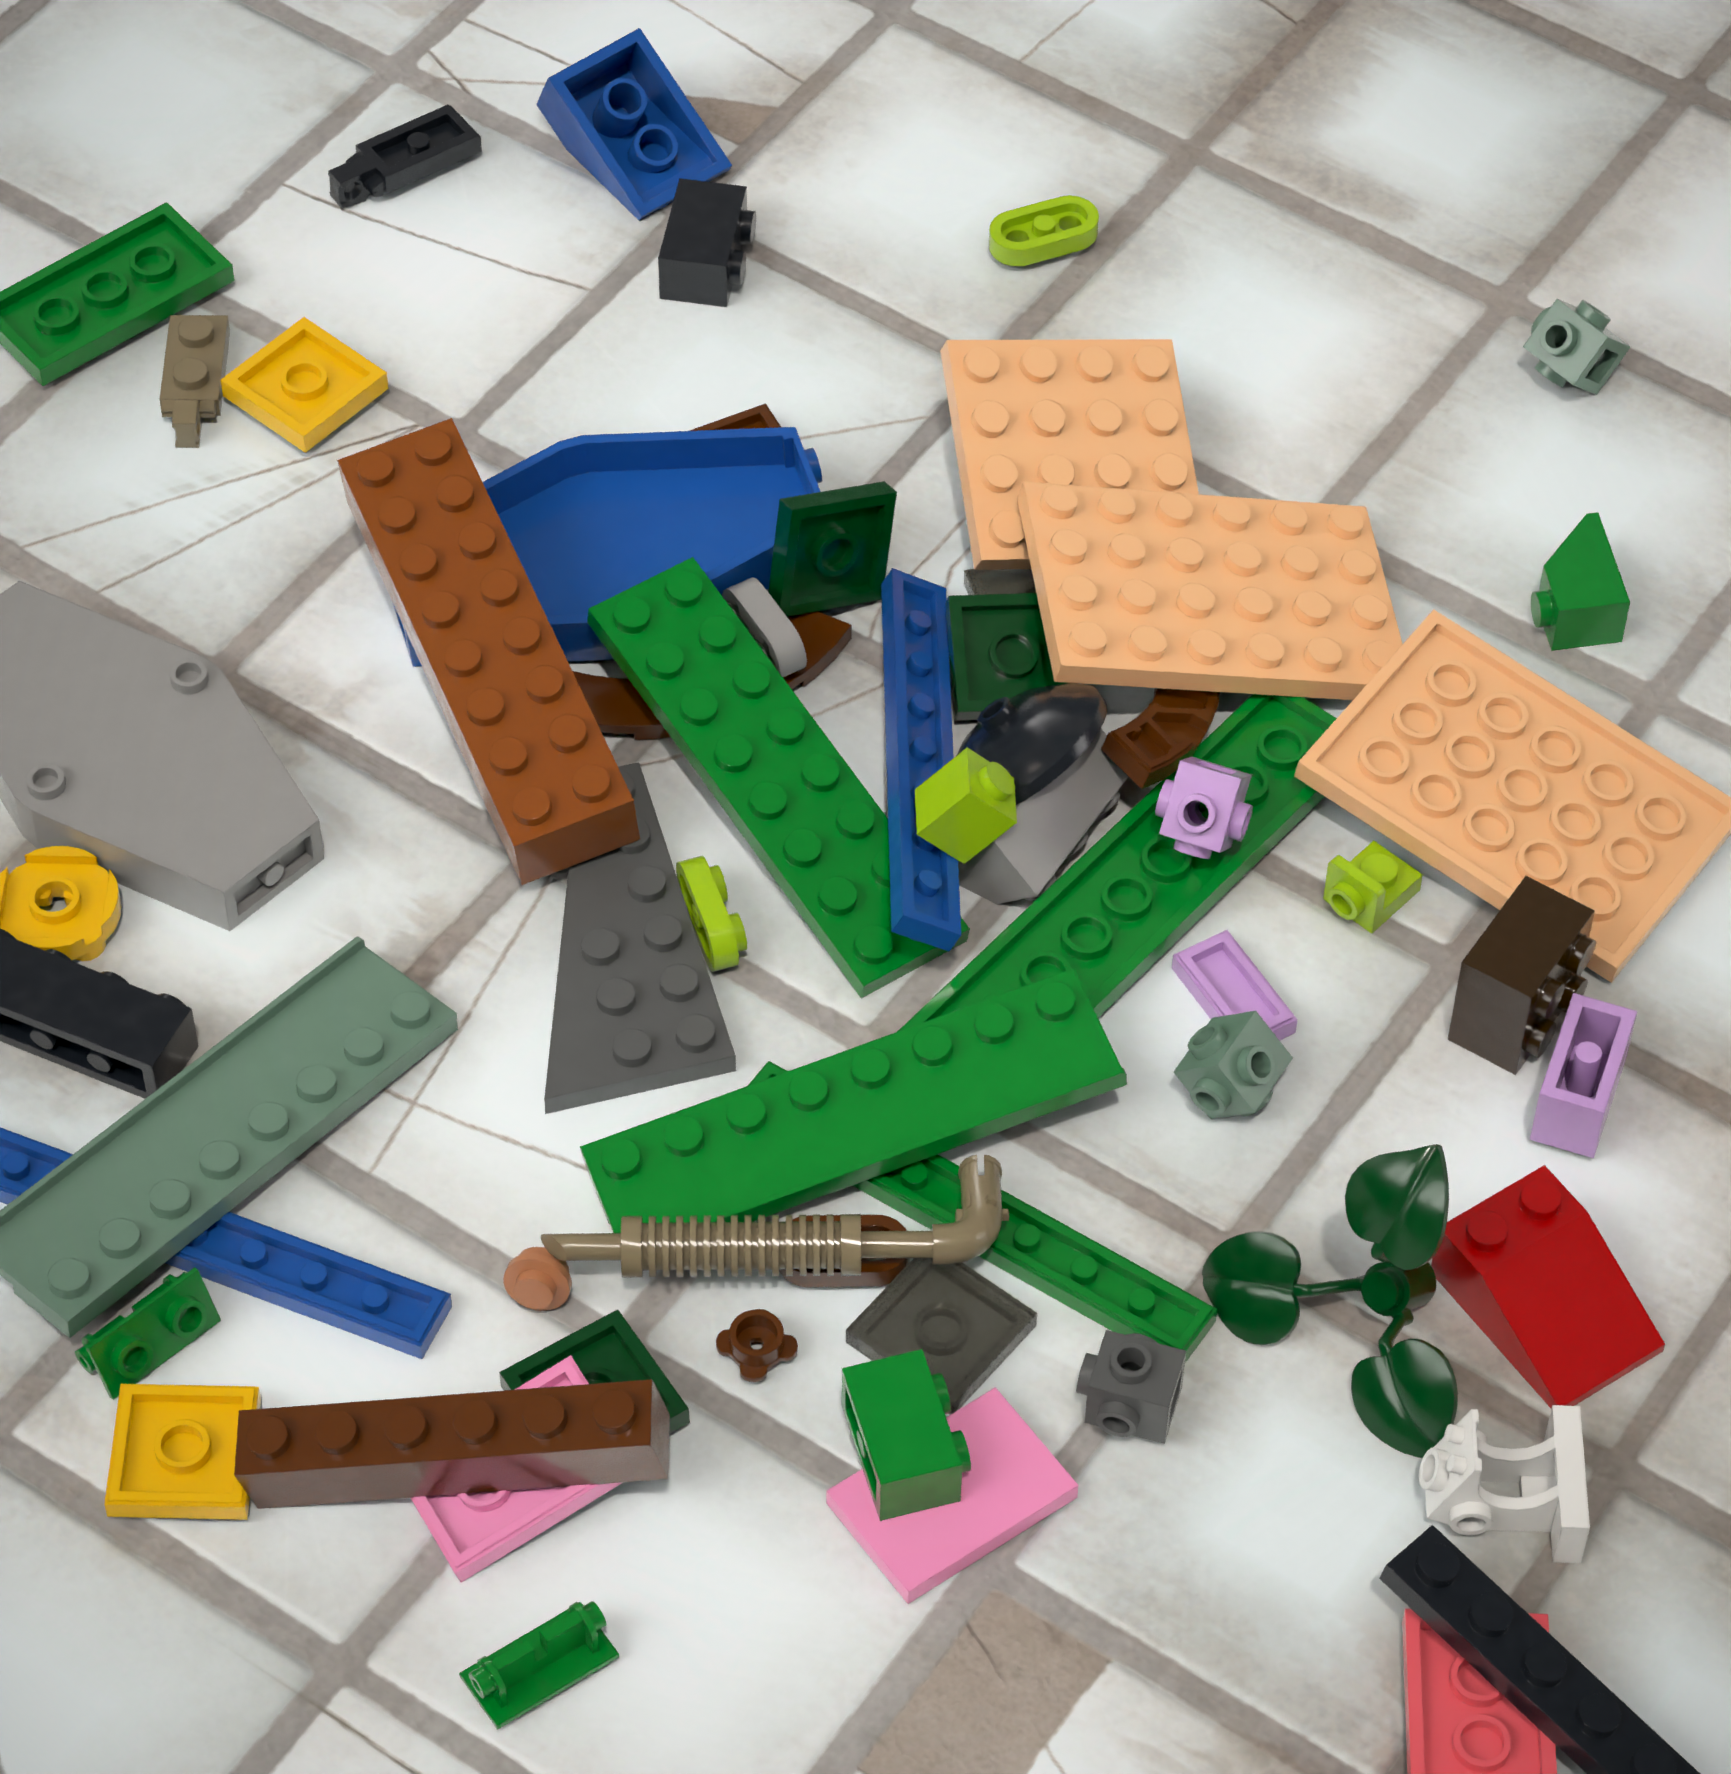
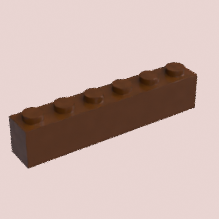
(453, 1444)

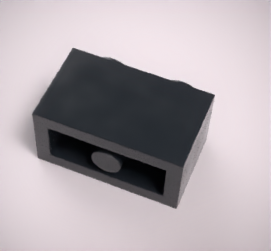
(705, 243)

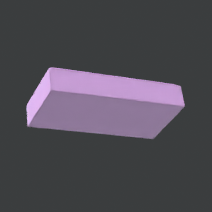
(1229, 983)

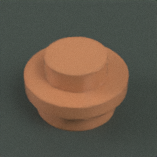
(538, 1279)

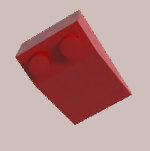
(1546, 1289)

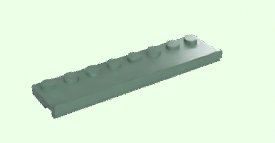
(215, 1134)

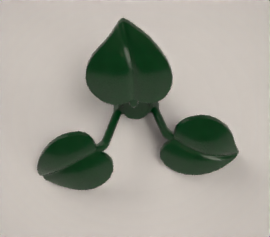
(1403, 1208)

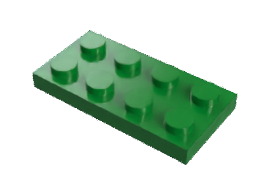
(108, 292)

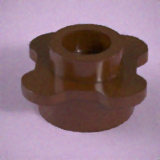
(751, 1328)

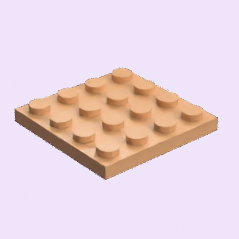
(1060, 416)

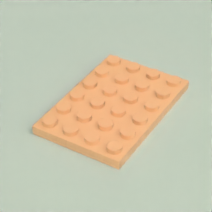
(1207, 591)
(1518, 780)

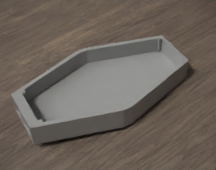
(143, 762)

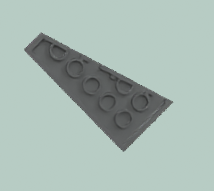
(631, 977)

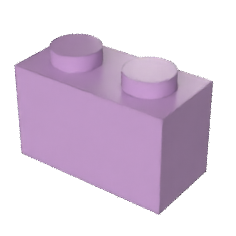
(1583, 1075)

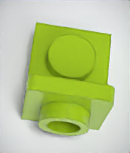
(1370, 886)

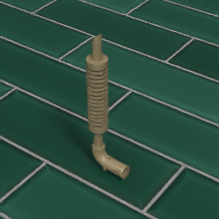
(791, 1243)

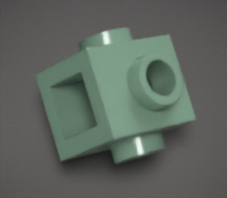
(1575, 345)
(1233, 1065)

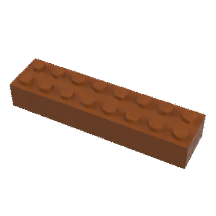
(489, 652)

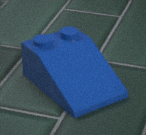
(631, 124)

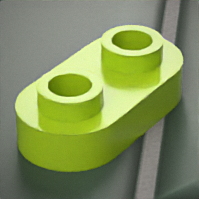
(1043, 230)
(717, 932)

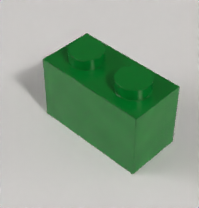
(903, 1434)

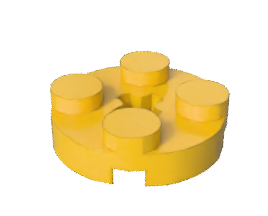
(88, 893)

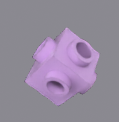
(1224, 795)

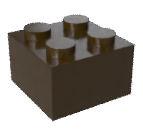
(1522, 976)

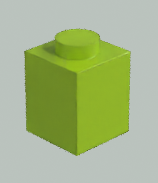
(965, 805)

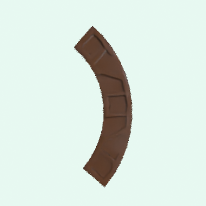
(622, 710)
(1162, 734)

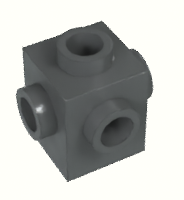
(1132, 1386)

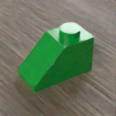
(1581, 591)

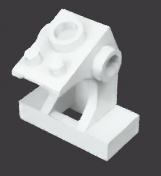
(1548, 1478)

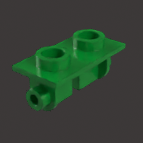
(151, 1334)
(540, 1663)

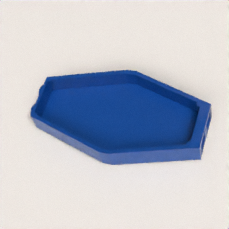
(631, 505)

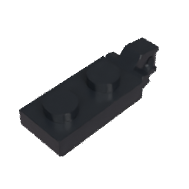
(403, 156)

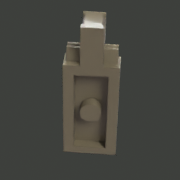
(193, 372)

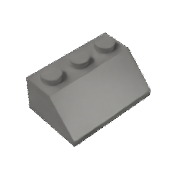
(1046, 831)

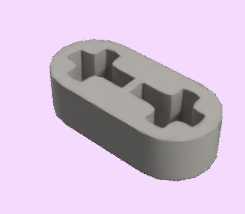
(767, 625)

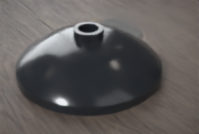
(1038, 733)

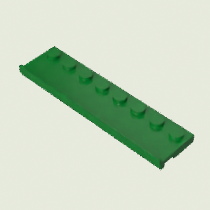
(862, 1110)

